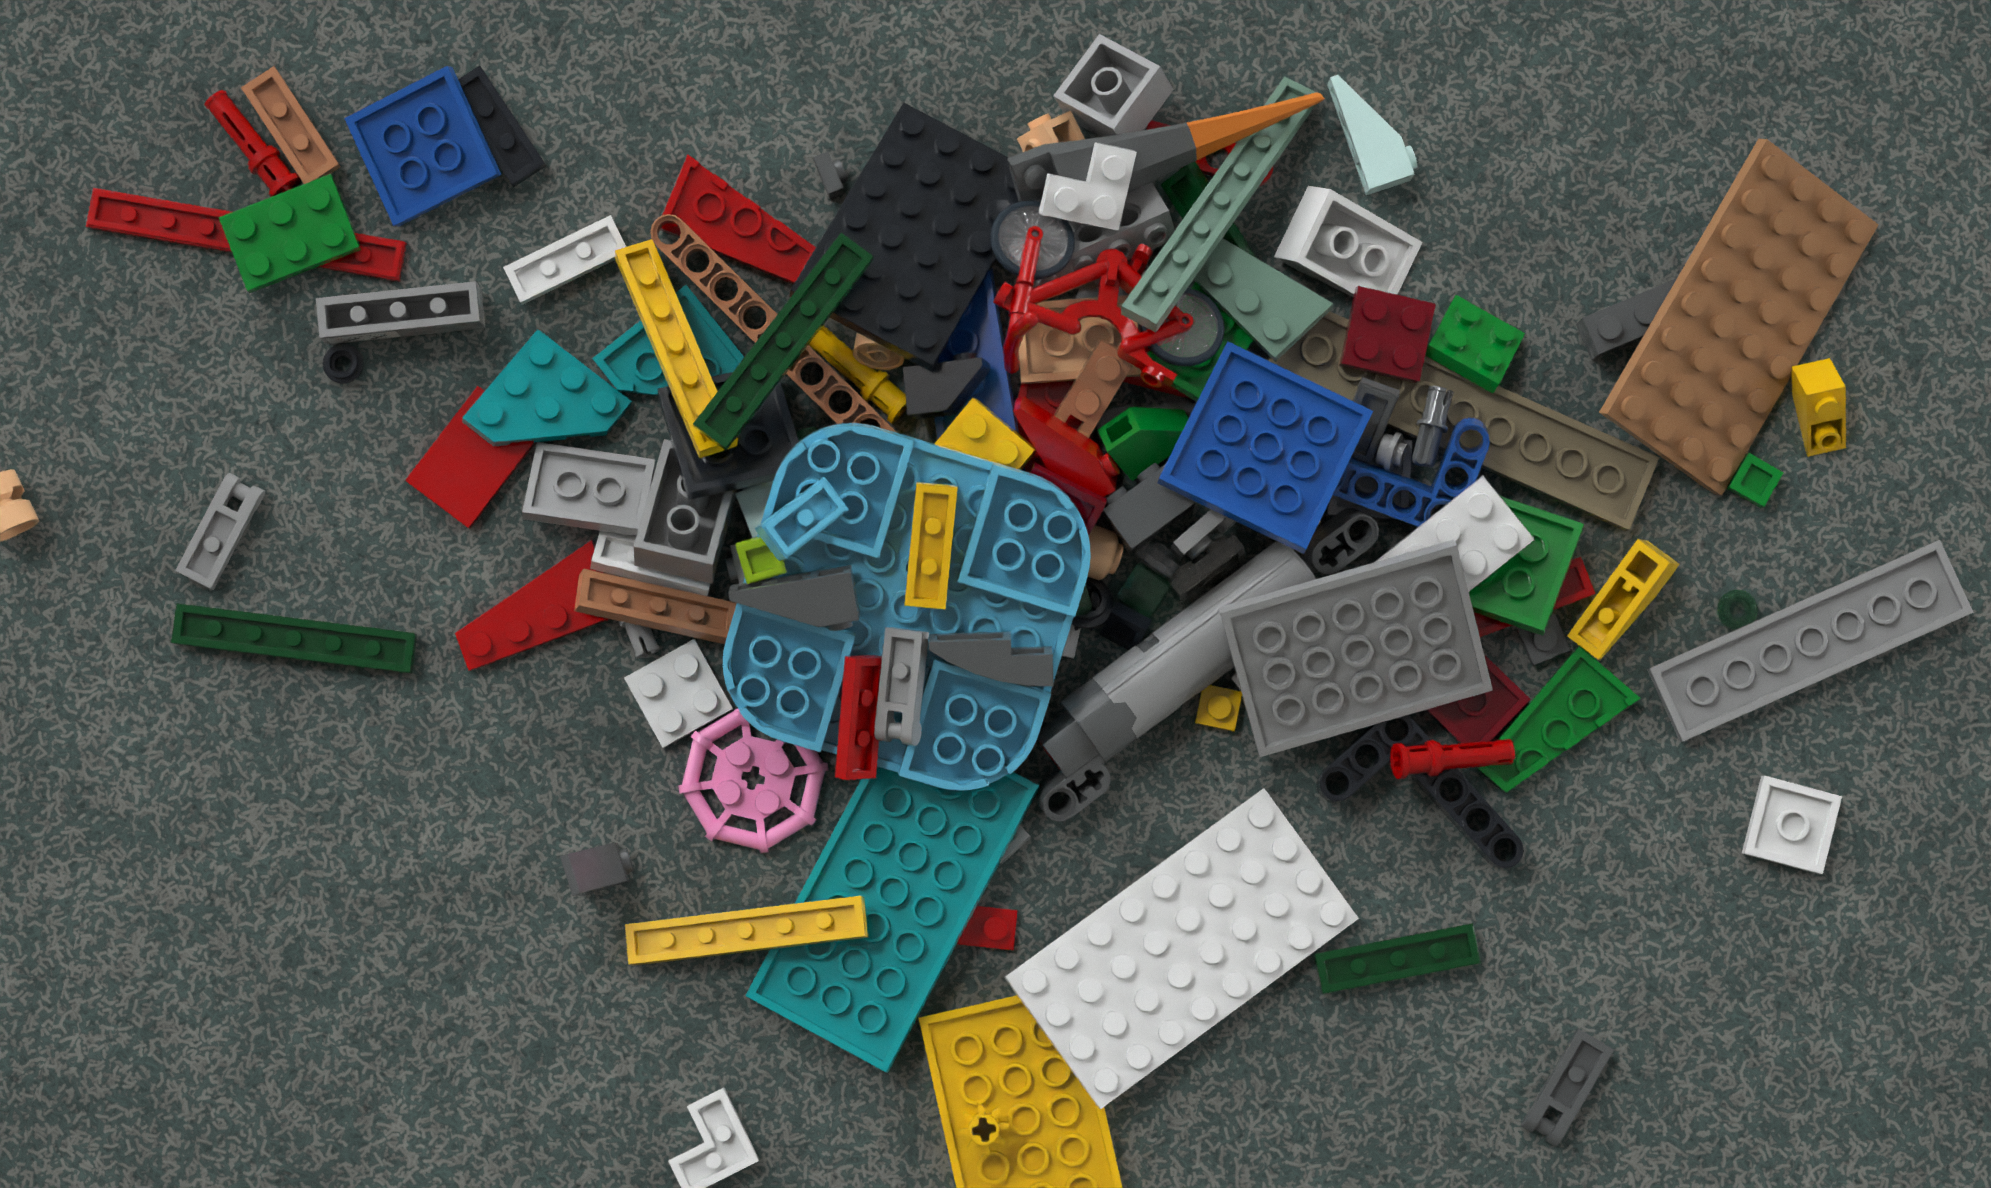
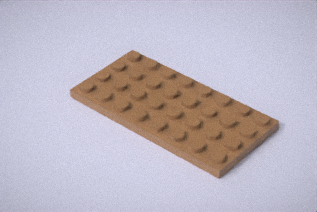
(1739, 317)

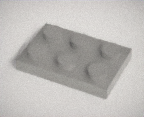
(588, 488)

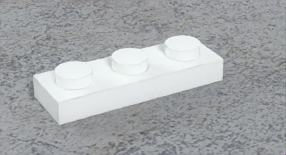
(565, 260)
(616, 556)

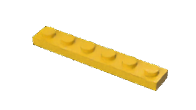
(669, 337)
(746, 930)

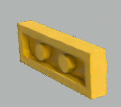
(930, 545)

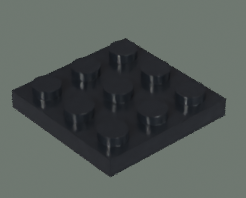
(752, 462)

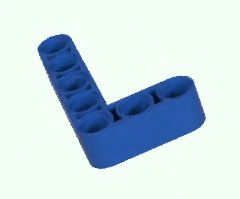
(1425, 496)

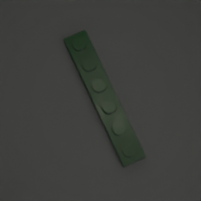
(783, 341)
(294, 638)

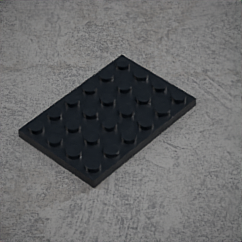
(928, 222)

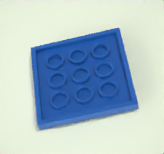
(1265, 447)

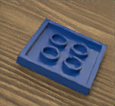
(422, 146)

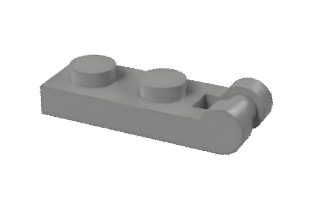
(219, 532)
(901, 685)

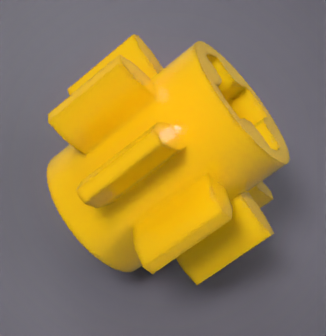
(976, 1137)

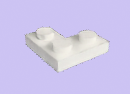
(1099, 198)
(724, 1147)

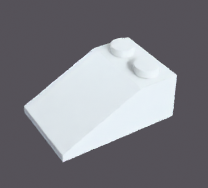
(1346, 244)

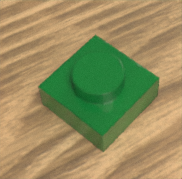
(1755, 480)

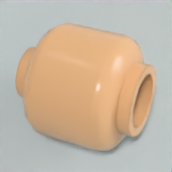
(1104, 551)

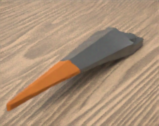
(1157, 149)

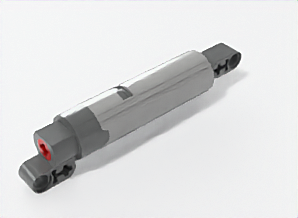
(1174, 665)

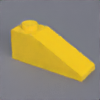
(1623, 598)

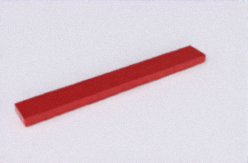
(202, 228)

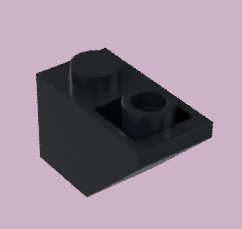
(945, 387)

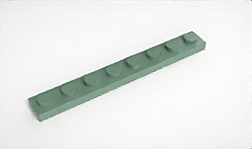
(1212, 214)

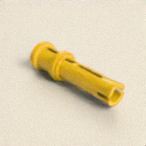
(873, 385)

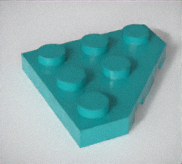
(633, 363)
(545, 398)

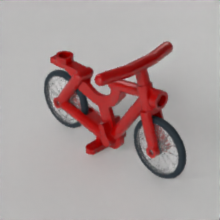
(1043, 245)

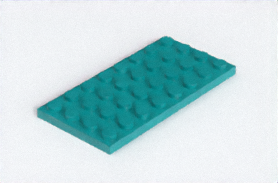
(922, 868)

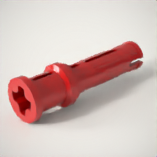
(262, 158)
(1434, 757)

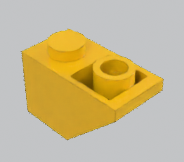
(1820, 406)

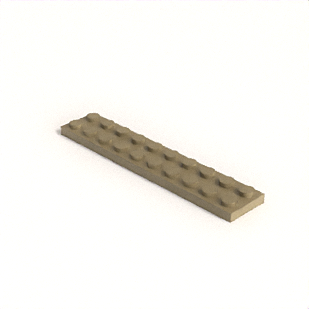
(1526, 438)

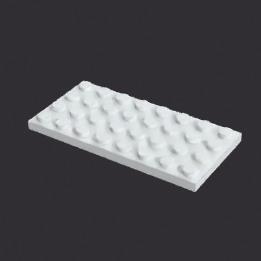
(1181, 948)

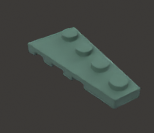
(1260, 298)

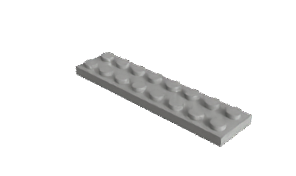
(1810, 641)

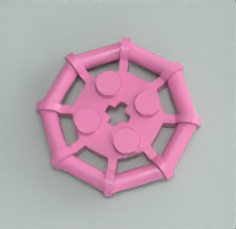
(733, 791)

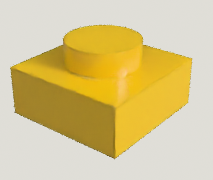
(1218, 708)

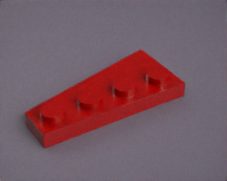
(734, 224)
(530, 615)

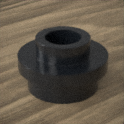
(331, 358)

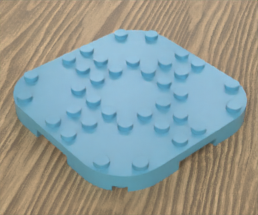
(1012, 569)

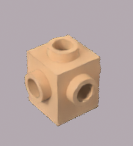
(1048, 130)

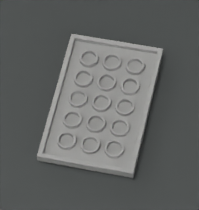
(1356, 648)

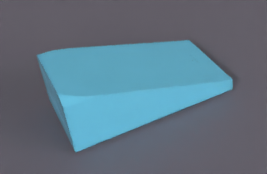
(801, 519)

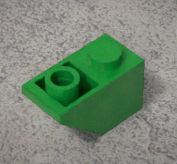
(1142, 437)

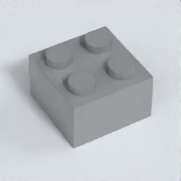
(1113, 89)

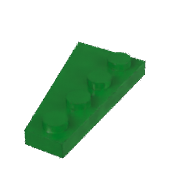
(1562, 713)

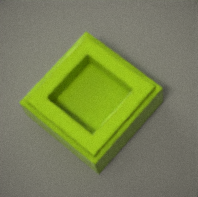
(758, 560)

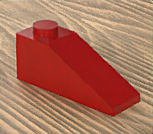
(1066, 449)

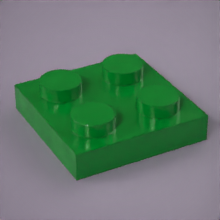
(1474, 344)

